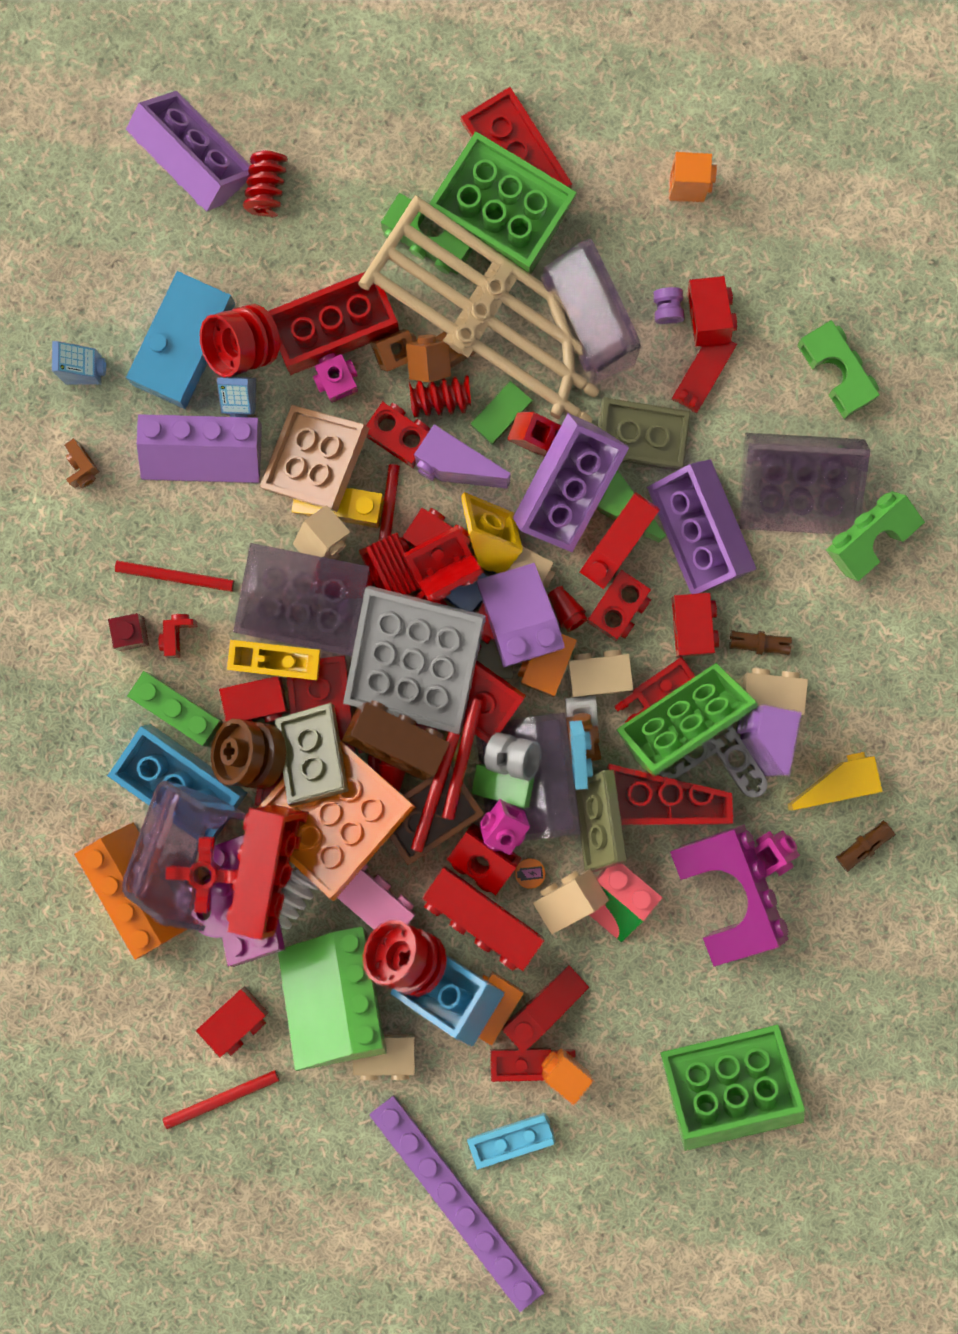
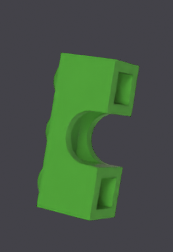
(445, 240)
(829, 345)
(854, 548)
(175, 709)

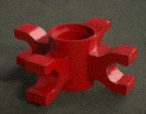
(203, 890)

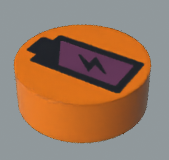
(530, 873)

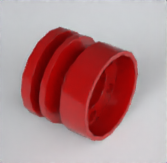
(239, 340)
(404, 958)

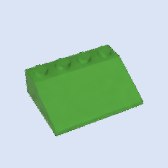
(503, 201)
(685, 719)
(330, 1000)
(732, 1087)

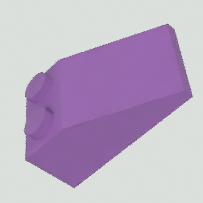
(455, 462)
(520, 615)

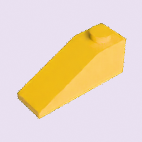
(356, 508)
(273, 659)
(845, 781)

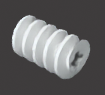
(294, 891)

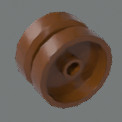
(248, 754)

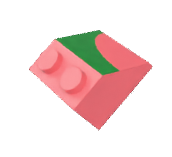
(628, 901)

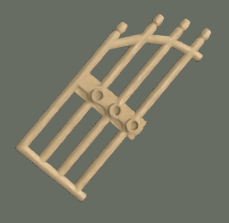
(482, 305)

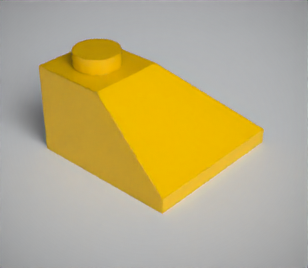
(491, 533)

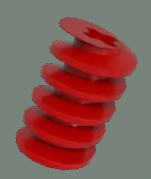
(263, 181)
(440, 396)

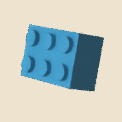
(458, 1003)

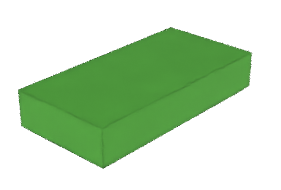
(501, 412)
(502, 787)

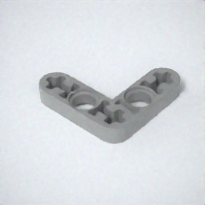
(711, 747)

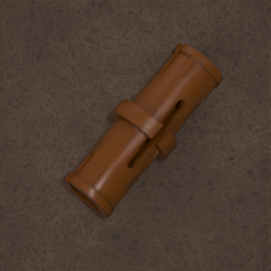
(760, 642)
(865, 846)

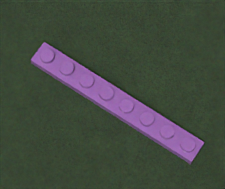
(456, 1203)

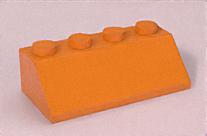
(105, 867)

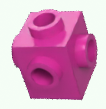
(340, 386)
(504, 827)
(776, 852)

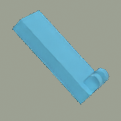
(511, 1140)

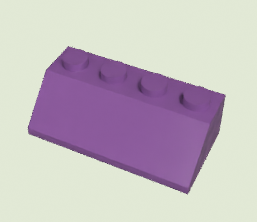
(189, 149)
(199, 448)
(570, 483)
(701, 527)
(770, 738)

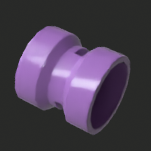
(668, 305)

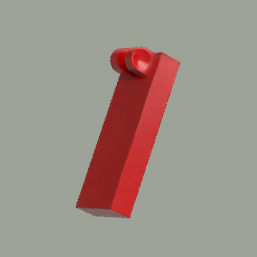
(703, 375)

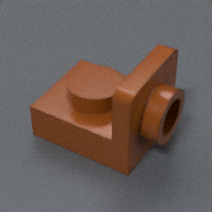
(80, 459)

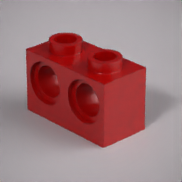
(393, 440)
(613, 602)

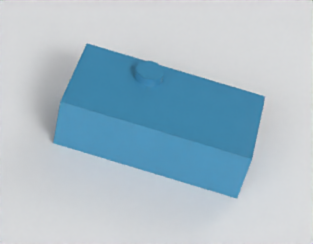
(171, 352)
(158, 758)

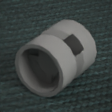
(513, 756)

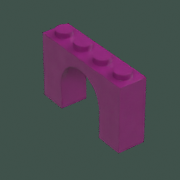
(735, 854)

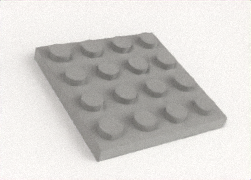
(414, 658)

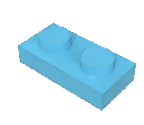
(579, 744)

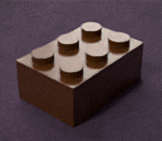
(396, 740)
(440, 828)

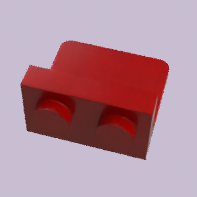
(443, 564)

